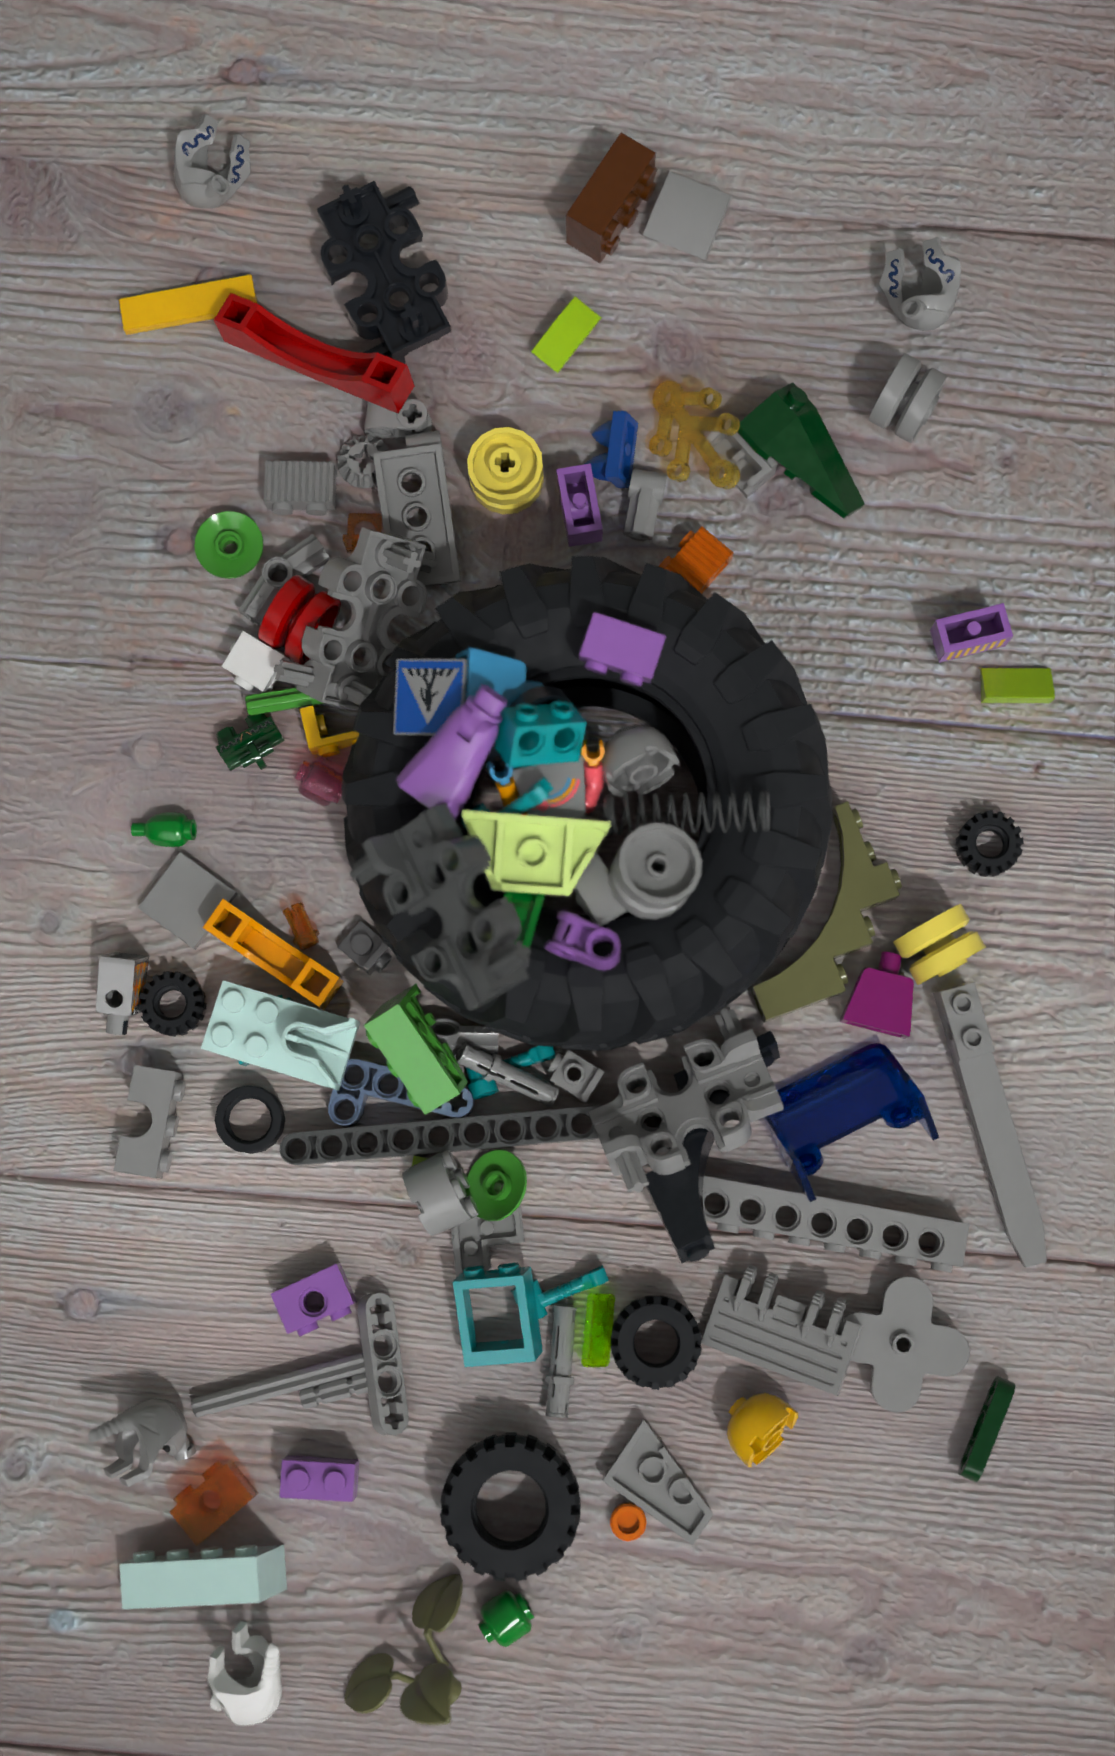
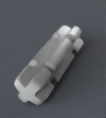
(333, 1391)

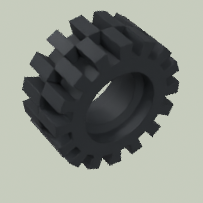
(989, 822)
(151, 1003)

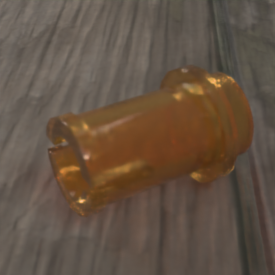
(301, 926)

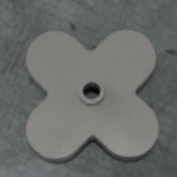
(931, 1349)

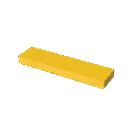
(182, 304)

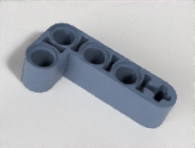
(371, 1087)

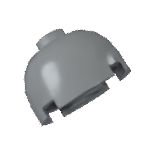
(637, 760)

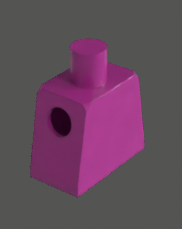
(881, 999)

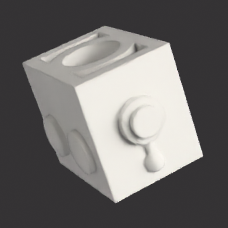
(253, 663)

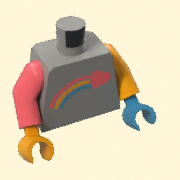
(574, 783)

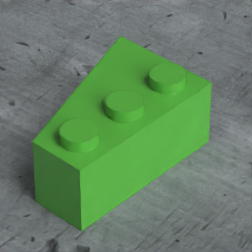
(415, 1052)

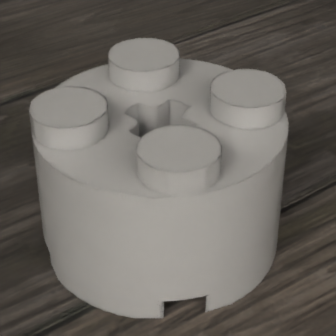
(440, 1193)

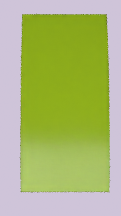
(566, 334)

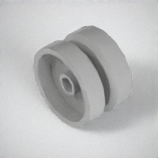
(910, 399)
(655, 870)

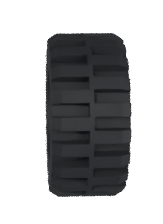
(498, 1556)

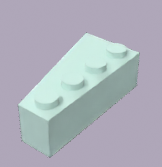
(203, 1577)

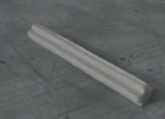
(278, 1385)

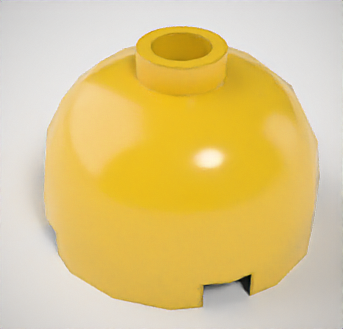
(758, 1425)

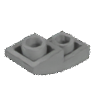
(595, 893)

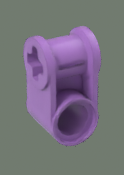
(581, 941)

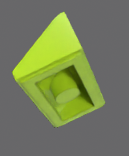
(1016, 685)

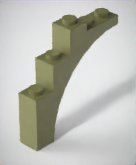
(860, 888)

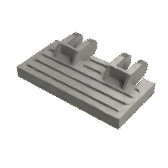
(780, 1336)

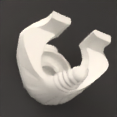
(249, 1698)

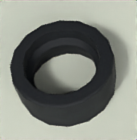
(223, 1115)

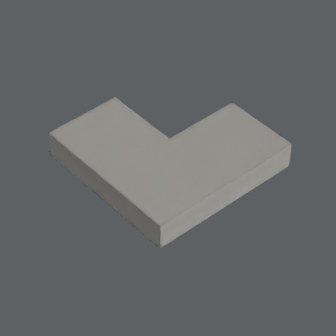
(475, 1235)

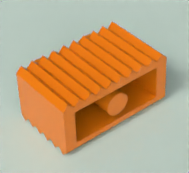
(700, 559)

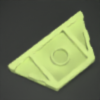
(535, 851)

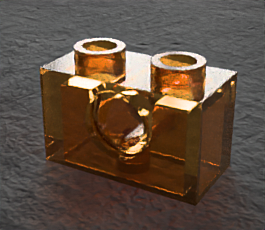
(200, 1520)

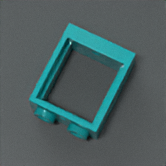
(501, 1351)

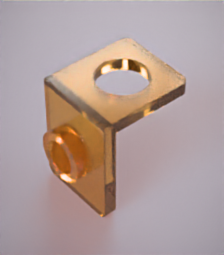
(350, 539)

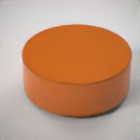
(628, 1521)

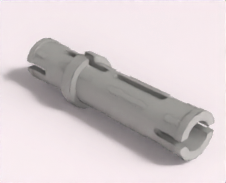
(495, 1069)
(561, 1362)

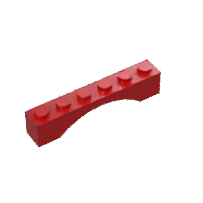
(359, 374)

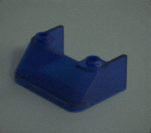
(840, 1101)

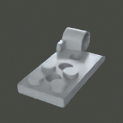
(426, 460)

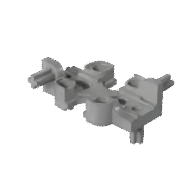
(333, 674)
(734, 1068)

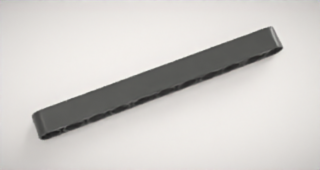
(421, 1133)

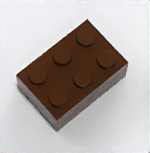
(611, 198)

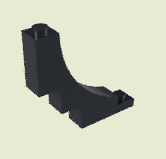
(680, 1194)

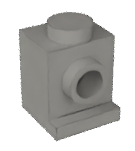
(583, 1087)

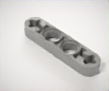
(389, 1362)

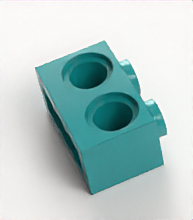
(540, 734)

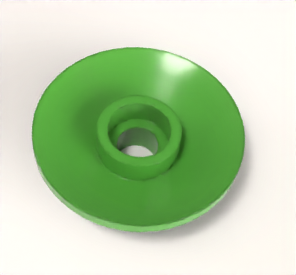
(225, 529)
(485, 1183)

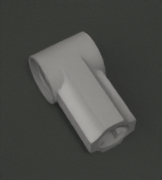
(645, 496)

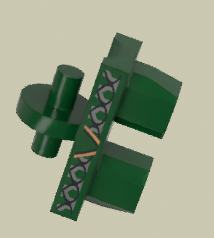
(250, 744)

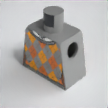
(121, 974)

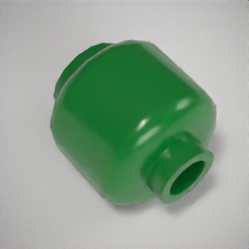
(506, 1618)

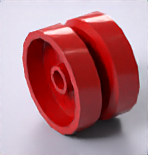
(292, 611)

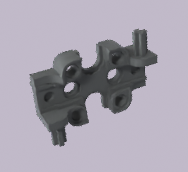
(413, 886)

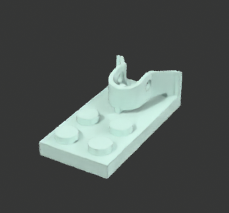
(280, 1035)

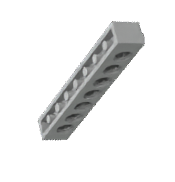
(949, 1235)

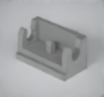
(752, 467)

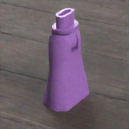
(455, 754)

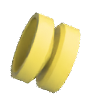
(500, 451)
(939, 945)

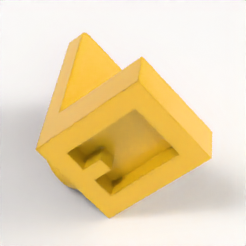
(316, 727)

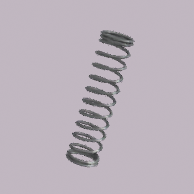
(763, 812)

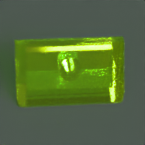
(598, 1329)

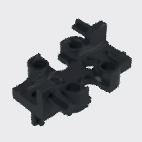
(367, 212)

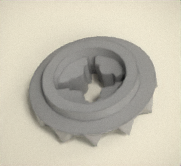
(350, 469)

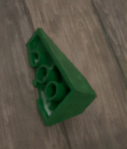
(797, 438)

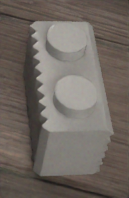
(300, 487)

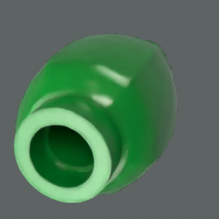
(166, 829)

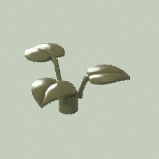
(435, 1688)

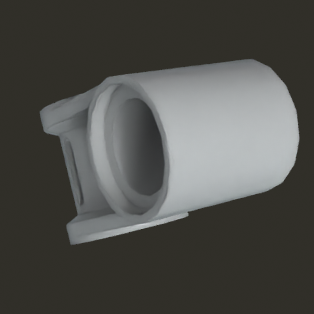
(388, 424)

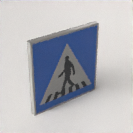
(427, 694)

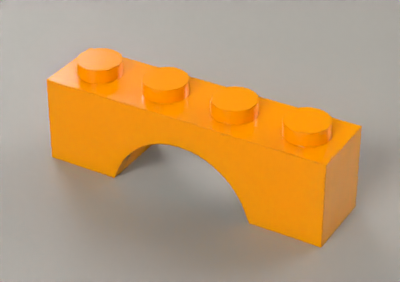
(273, 954)

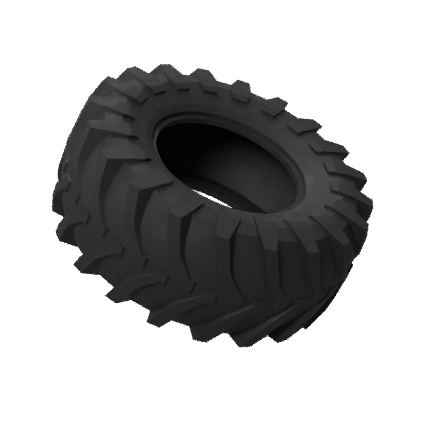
(737, 725)

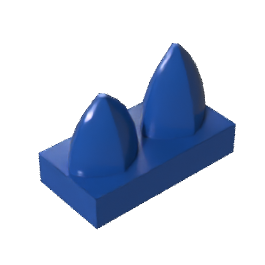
(620, 438)

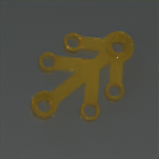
(691, 432)

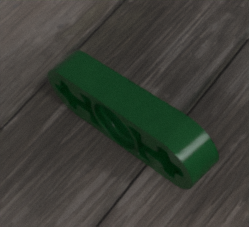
(986, 1429)

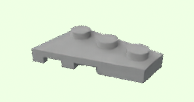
(657, 1485)

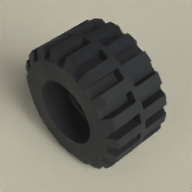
(686, 1353)

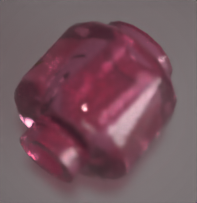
(320, 780)

